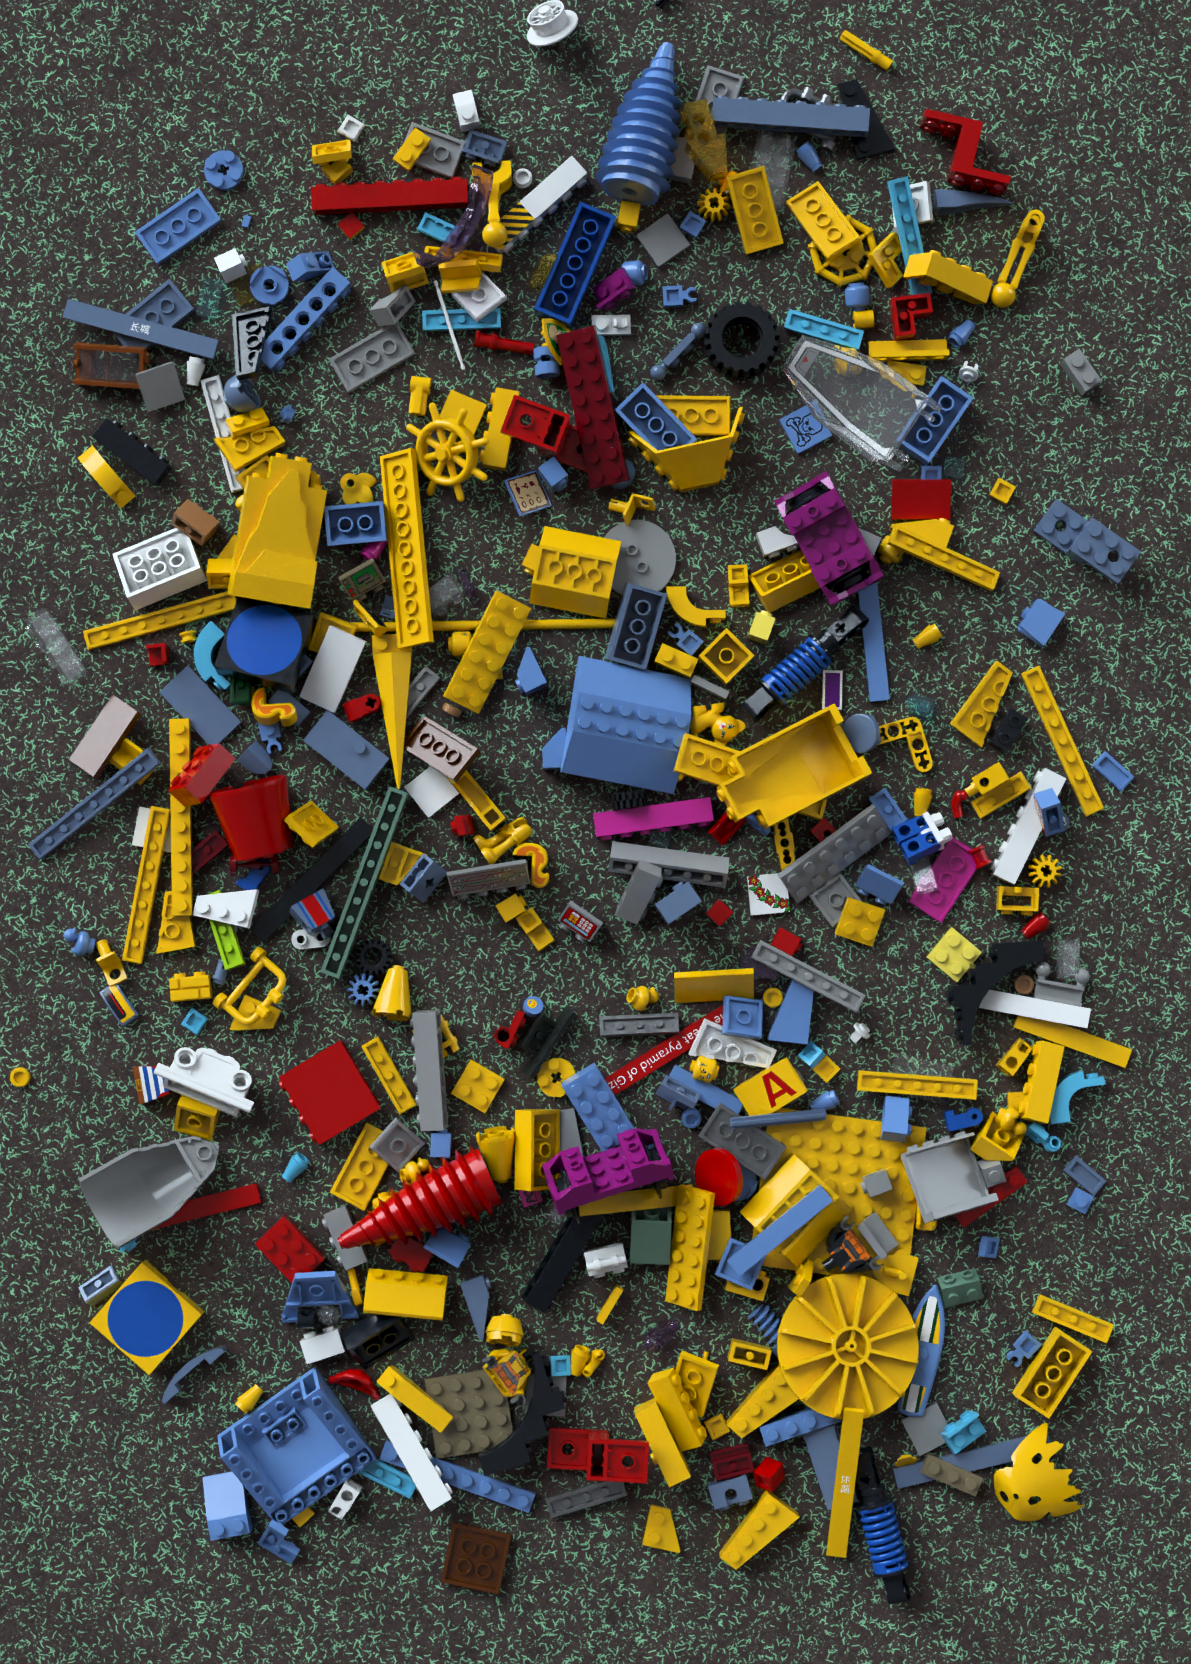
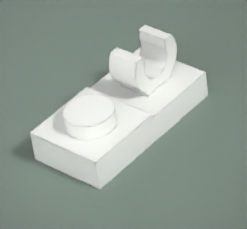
(612, 324)

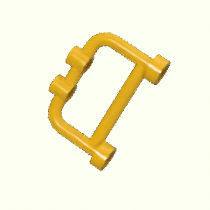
(274, 995)

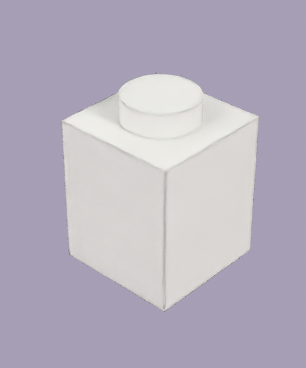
(231, 265)

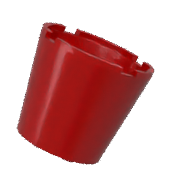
(255, 817)

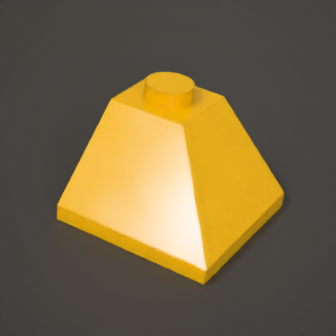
(994, 1143)

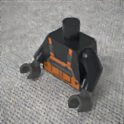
(848, 1251)

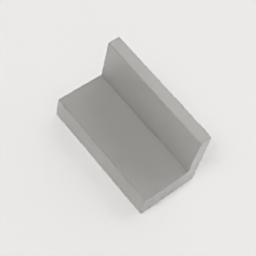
(877, 1235)

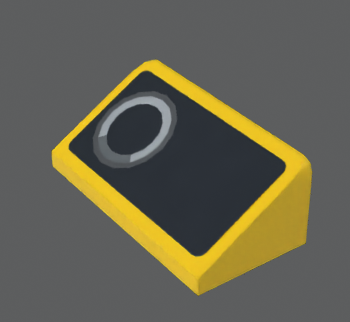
(370, 618)

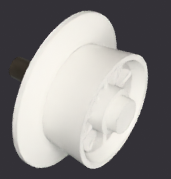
(550, 24)

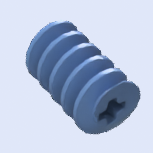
(767, 1322)

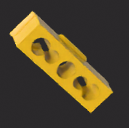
(779, 849)

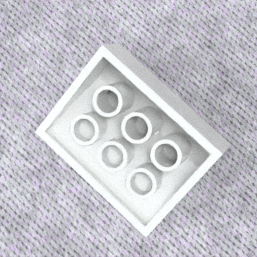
(159, 568)

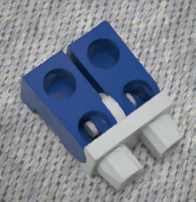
(920, 836)

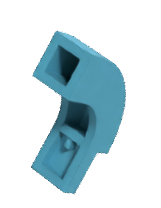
(204, 651)
(1065, 1089)

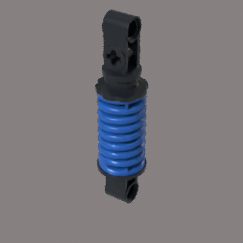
(802, 664)
(881, 1529)

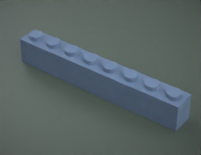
(791, 117)

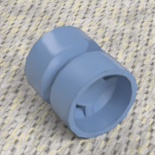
(545, 369)

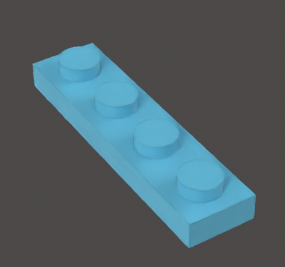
(460, 320)
(823, 329)

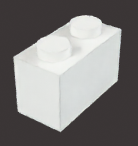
(322, 1345)

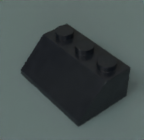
(376, 1338)

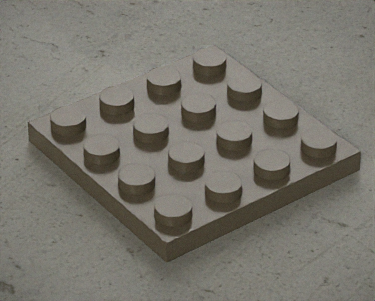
(478, 1411)

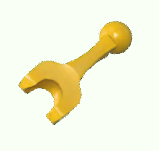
(495, 233)
(1003, 293)

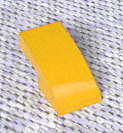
(738, 585)
(535, 929)

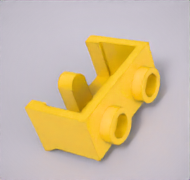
(1017, 891)

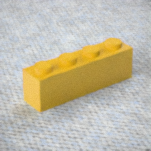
(497, 451)
(1041, 1082)
(677, 1409)

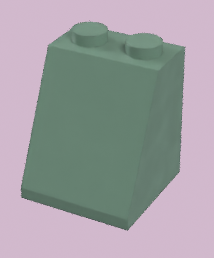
(650, 1236)

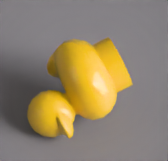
(641, 996)
(1007, 1120)
(408, 1172)

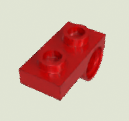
(462, 826)
(518, 1022)

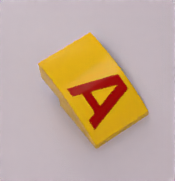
(770, 1089)

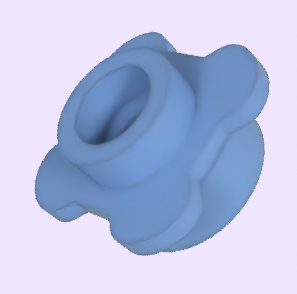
(287, 414)

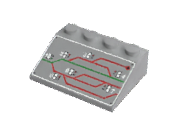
(489, 878)

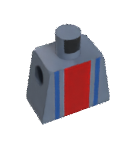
(314, 914)

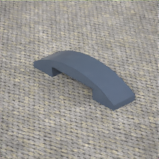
(209, 1355)

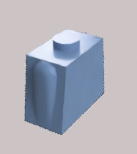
(1039, 621)

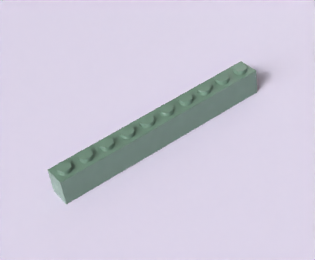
(364, 882)

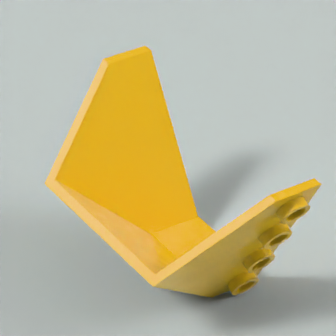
(692, 464)

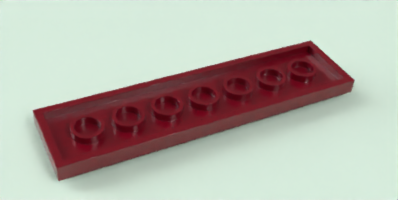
(593, 407)

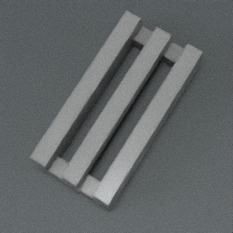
(709, 687)

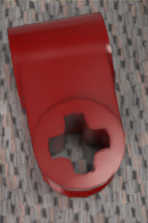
(359, 709)

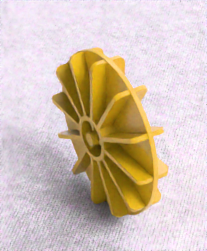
(847, 1346)

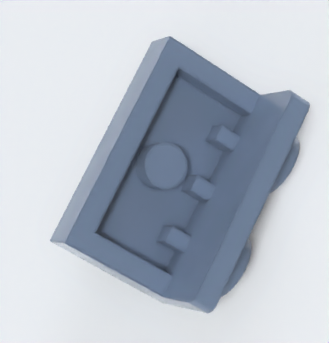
(484, 147)

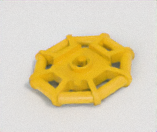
(849, 262)

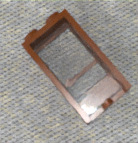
(109, 365)

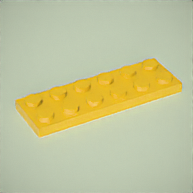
(487, 652)
(690, 1247)

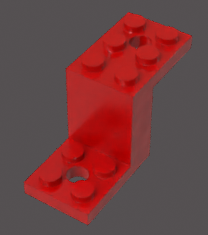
(964, 153)
(548, 431)
(598, 1455)

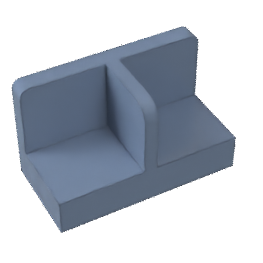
(677, 1093)

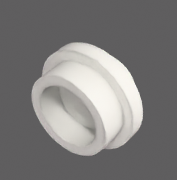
(522, 178)

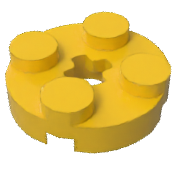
(545, 1079)

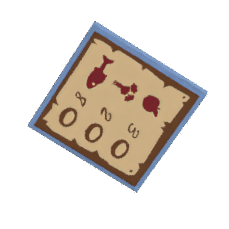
(527, 493)

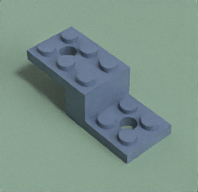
(1087, 541)

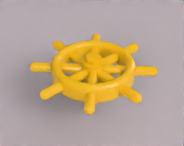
(447, 451)

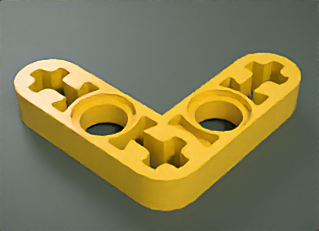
(910, 737)

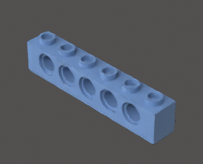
(331, 280)

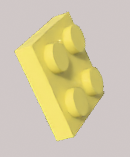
(953, 954)

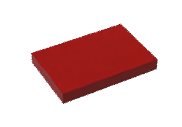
(920, 498)

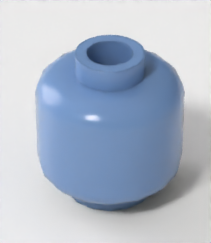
(637, 271)
(857, 296)

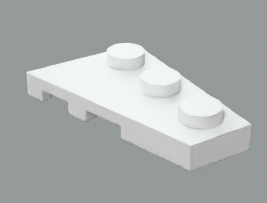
(230, 907)

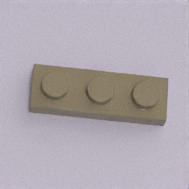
(951, 1474)

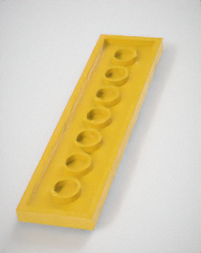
(709, 764)

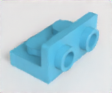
(963, 1431)

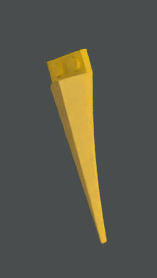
(393, 680)

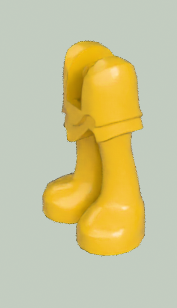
(514, 833)

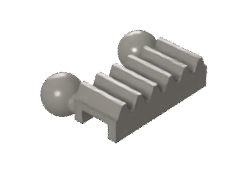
(1059, 991)

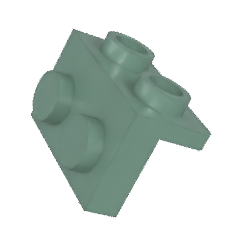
(960, 1287)

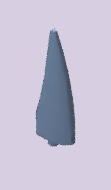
(955, 201)

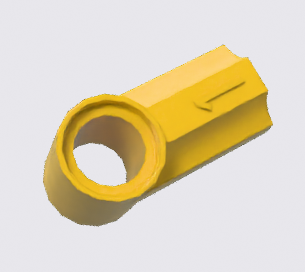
(419, 394)

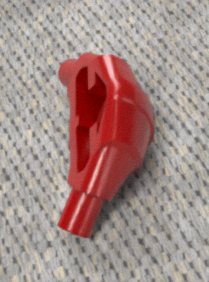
(356, 1380)

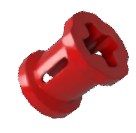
(985, 860)

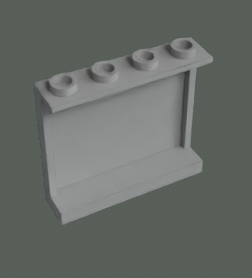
(946, 1177)

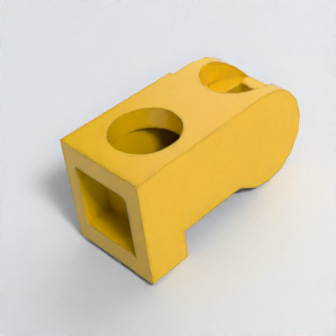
(1014, 1057)

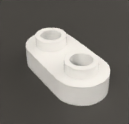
(310, 940)

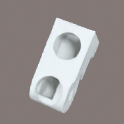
(345, 1498)

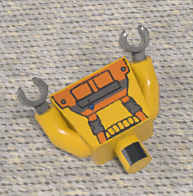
(509, 1373)

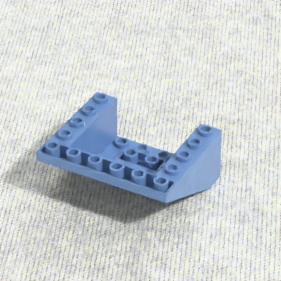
(295, 1447)

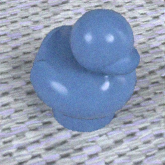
(83, 942)

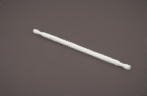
(449, 324)

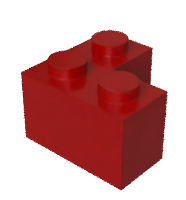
(905, 310)

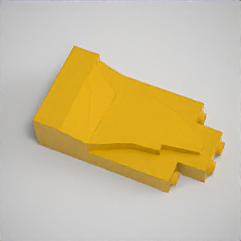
(278, 534)
(792, 770)

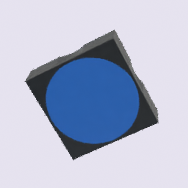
(265, 644)

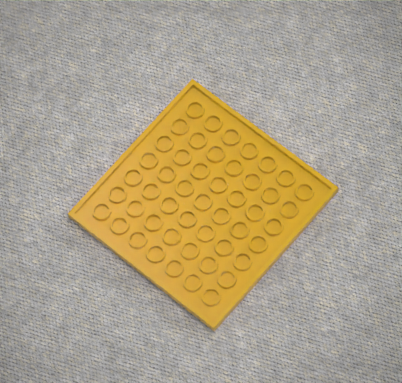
(840, 1155)

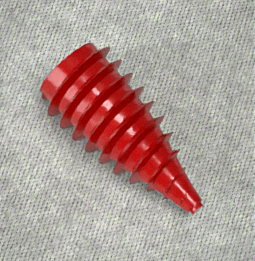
(430, 1202)

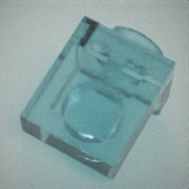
(920, 705)

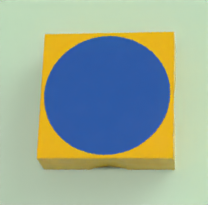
(146, 1317)

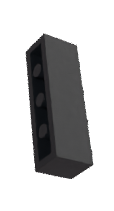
(131, 452)

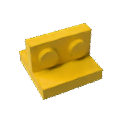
(404, 271)

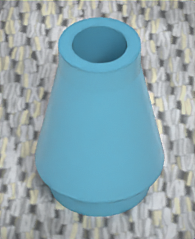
(296, 1166)

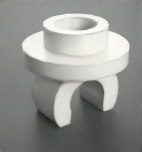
(968, 373)
(861, 1030)

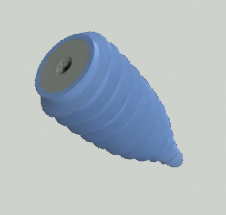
(643, 135)

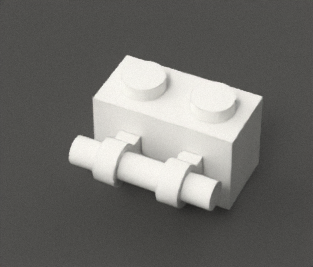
(605, 1259)

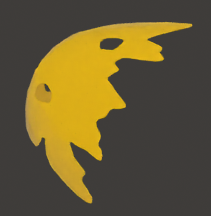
(1035, 1480)

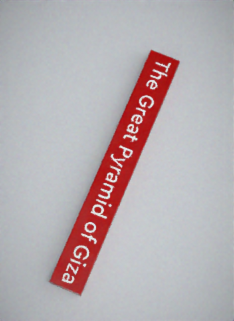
(659, 1054)

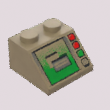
(363, 580)

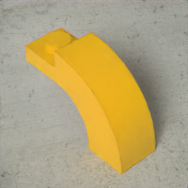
(106, 477)
(687, 612)

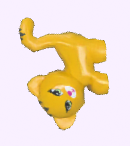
(723, 728)

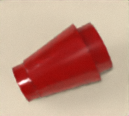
(1036, 925)

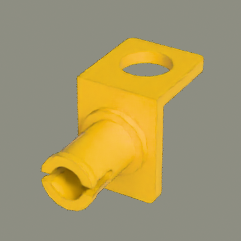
(628, 508)
(109, 961)

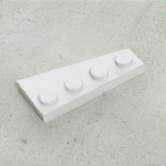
(714, 1045)

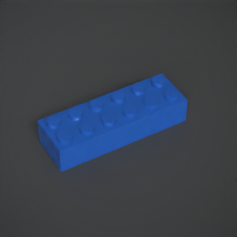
(575, 264)

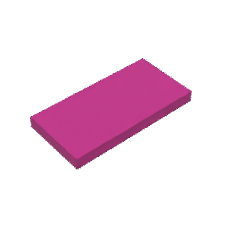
(952, 873)

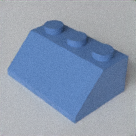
(355, 523)

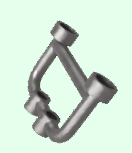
(807, 95)

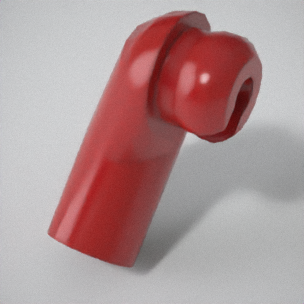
(956, 803)

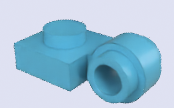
(1039, 1135)

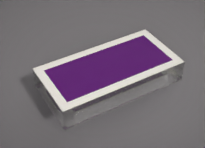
(832, 688)

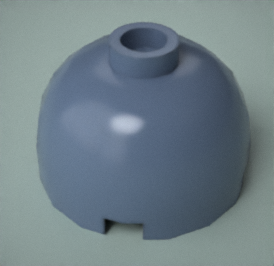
(240, 395)

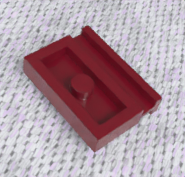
(731, 1461)

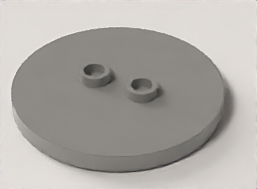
(644, 556)

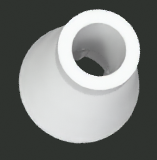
(195, 369)

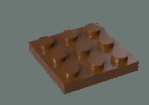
(475, 1557)

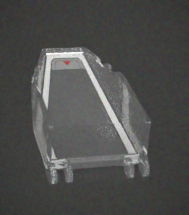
(857, 398)

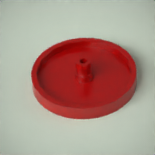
(721, 1174)

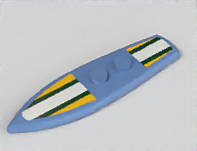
(930, 1331)

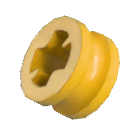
(188, 636)

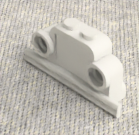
(208, 1079)

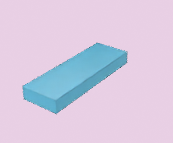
(389, 1477)

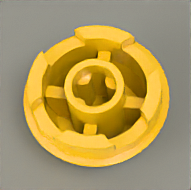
(504, 1330)

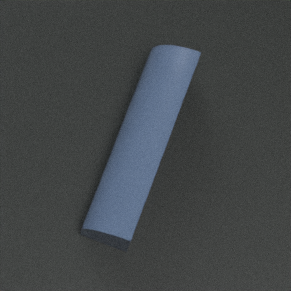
(823, 1450)

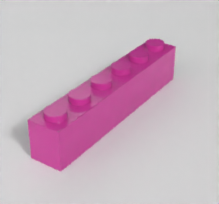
(652, 817)

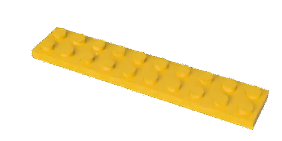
(406, 548)

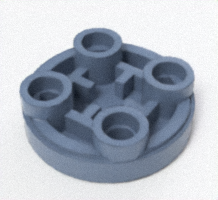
(862, 732)

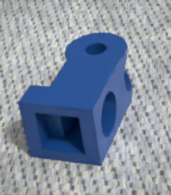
(254, 878)
(971, 1117)

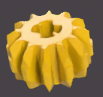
(722, 205)
(1041, 863)

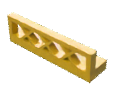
(908, 350)

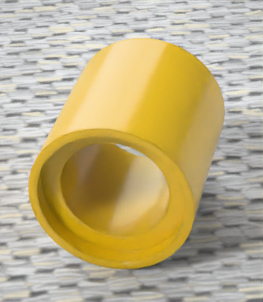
(863, 319)

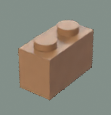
(194, 522)

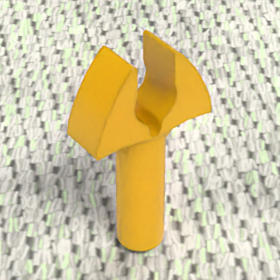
(356, 1293)

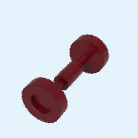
(254, 865)

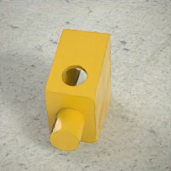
(995, 775)

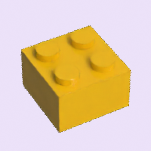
(726, 656)

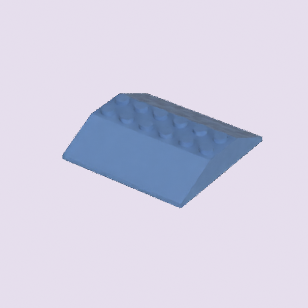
(626, 725)

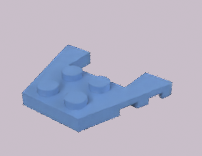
(317, 1290)

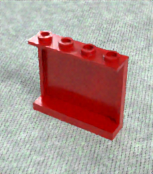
(329, 1092)

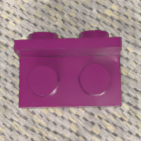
(612, 289)

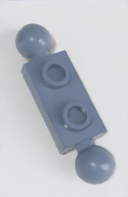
(673, 358)

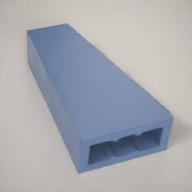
(793, 1016)

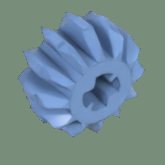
(364, 982)

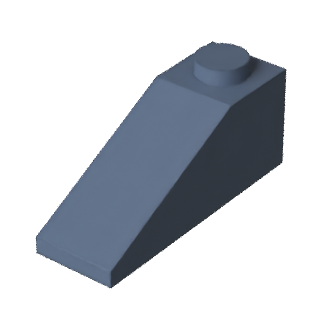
(477, 1297)

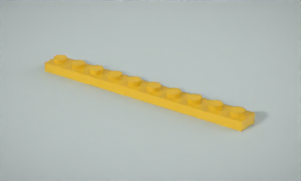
(180, 823)

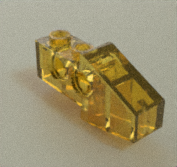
(708, 157)

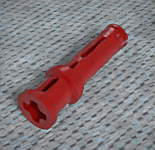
(495, 342)

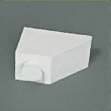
(466, 110)

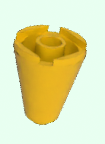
(394, 996)
(497, 1151)

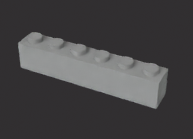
(675, 864)
(429, 1070)

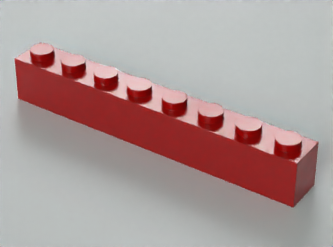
(389, 196)

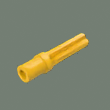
(875, 56)

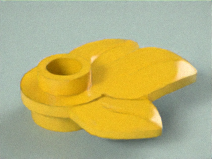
(360, 490)

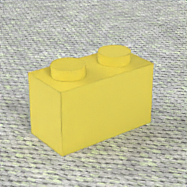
(761, 627)

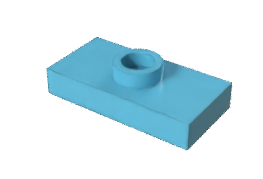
(435, 227)

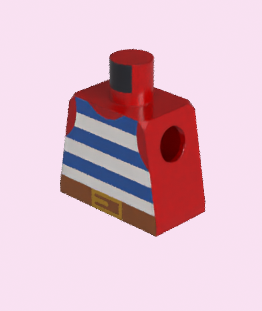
(148, 1084)

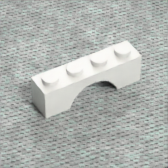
(773, 541)

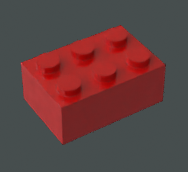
(201, 774)
(290, 1249)

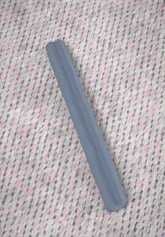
(778, 1118)

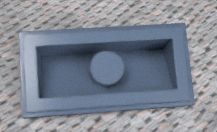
(100, 1286)

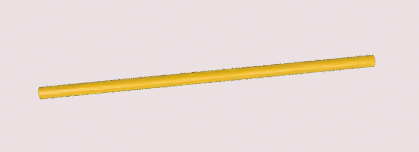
(528, 625)

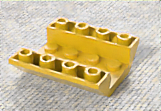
(574, 572)
(781, 1193)

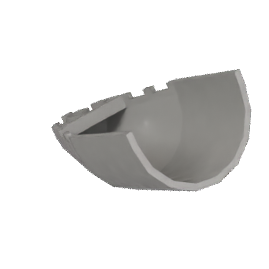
(147, 1186)

